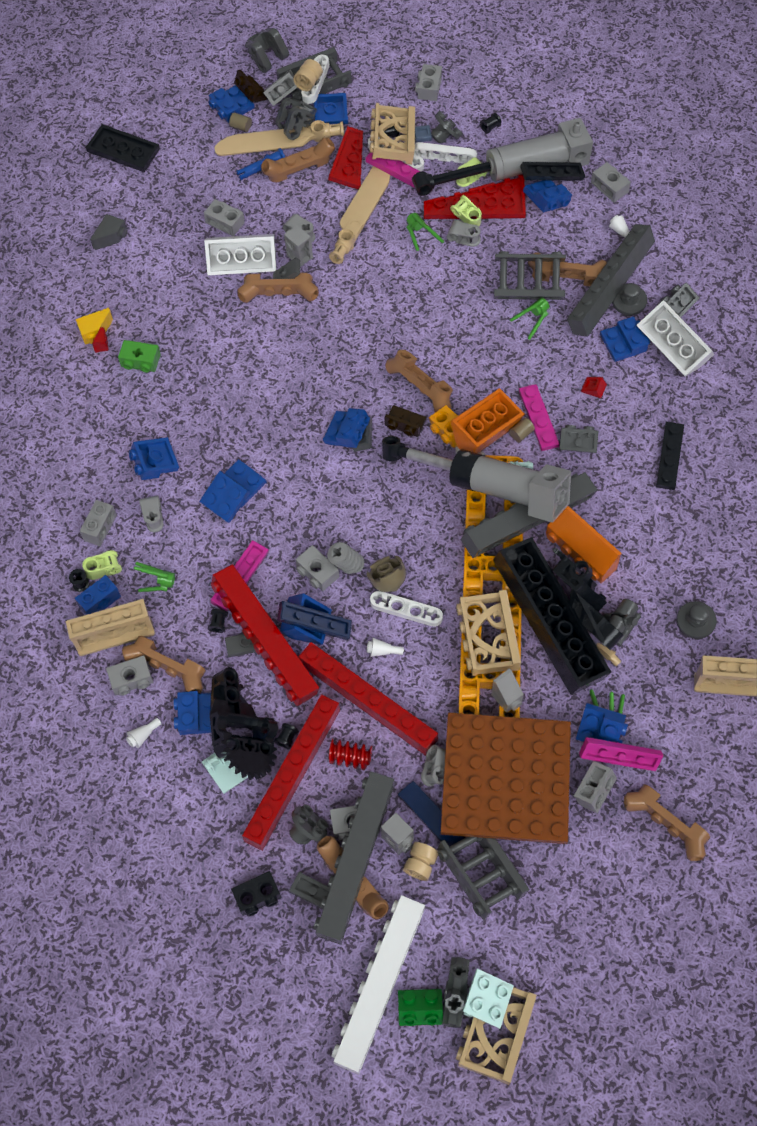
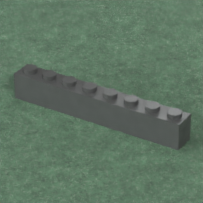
(611, 280)
(516, 521)
(355, 858)

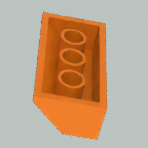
(485, 422)
(584, 544)

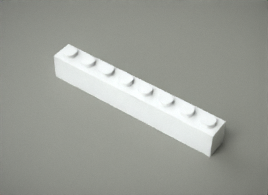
(379, 985)

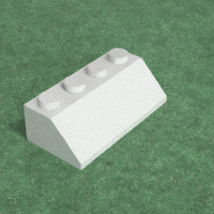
(240, 254)
(675, 339)

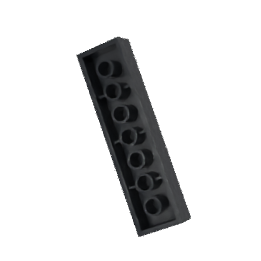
(551, 616)

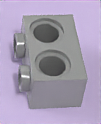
(429, 82)
(224, 217)
(298, 245)
(98, 523)
(595, 787)

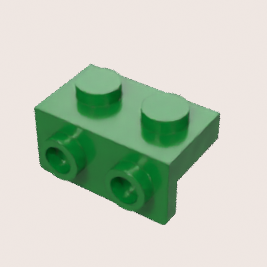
(420, 1007)

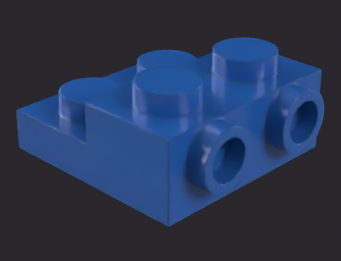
(230, 101)
(331, 108)
(548, 195)
(625, 339)
(347, 428)
(153, 458)
(192, 713)
(601, 724)

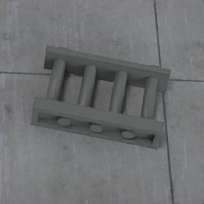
(331, 84)
(538, 291)
(503, 869)

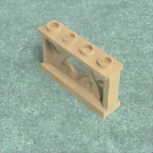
(400, 117)
(501, 610)
(110, 627)
(726, 676)
(504, 1061)

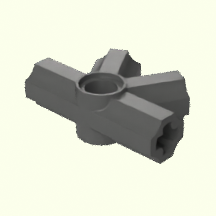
(456, 992)

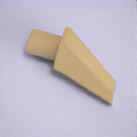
(608, 654)

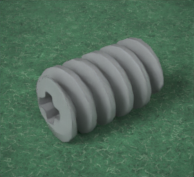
(345, 558)

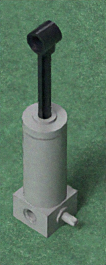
(568, 144)

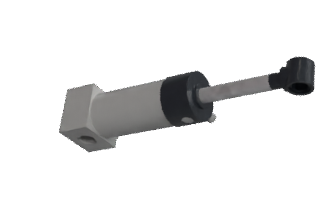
(543, 491)

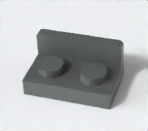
(681, 298)
(579, 439)

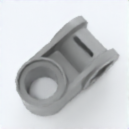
(295, 220)
(463, 232)
(152, 513)
(435, 765)

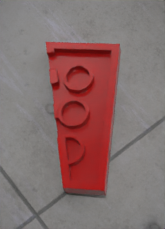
(347, 164)

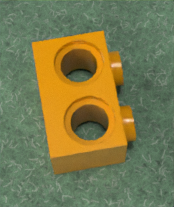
(441, 425)

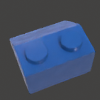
(299, 633)

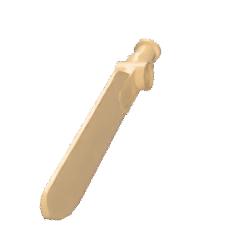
(276, 139)
(359, 212)

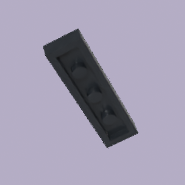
(552, 171)
(670, 456)

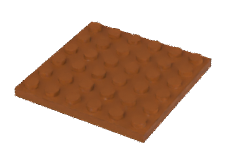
(506, 778)

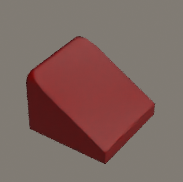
(100, 342)
(594, 386)

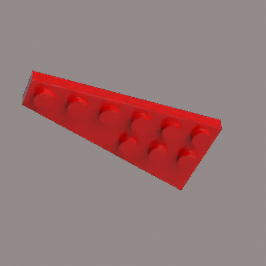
(494, 201)

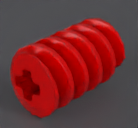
(349, 754)

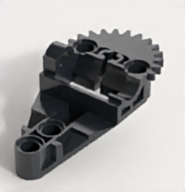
(586, 600)
(229, 709)

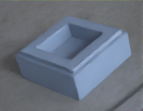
(423, 133)

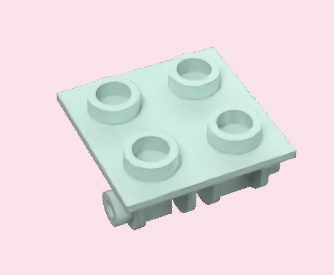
(220, 772)
(487, 998)

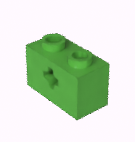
(139, 356)

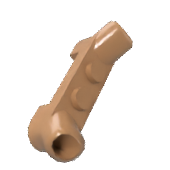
(317, 155)
(571, 270)
(255, 286)
(404, 363)
(189, 672)
(693, 837)
(368, 898)

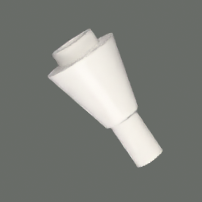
(619, 225)
(379, 648)
(137, 736)

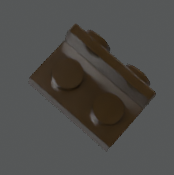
(249, 87)
(405, 421)

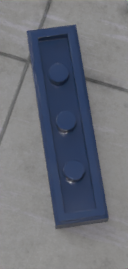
(314, 620)
(426, 811)

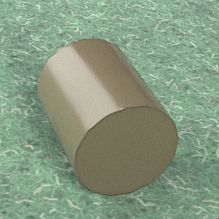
(240, 122)
(521, 430)

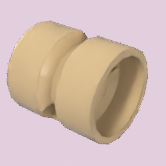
(308, 75)
(422, 858)

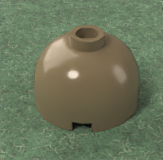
(387, 574)

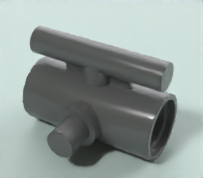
(624, 618)

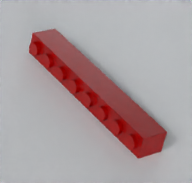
(264, 635)
(368, 698)
(291, 773)

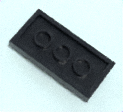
(123, 148)

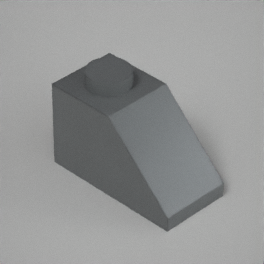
(108, 232)

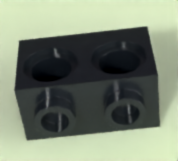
(254, 888)

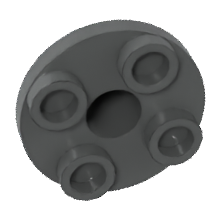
(444, 129)
(630, 300)
(696, 620)
(307, 825)

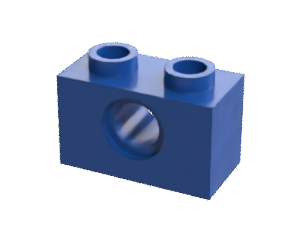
(98, 596)

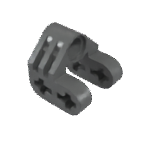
(261, 42)
(296, 117)

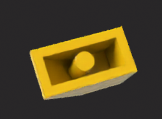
(90, 324)

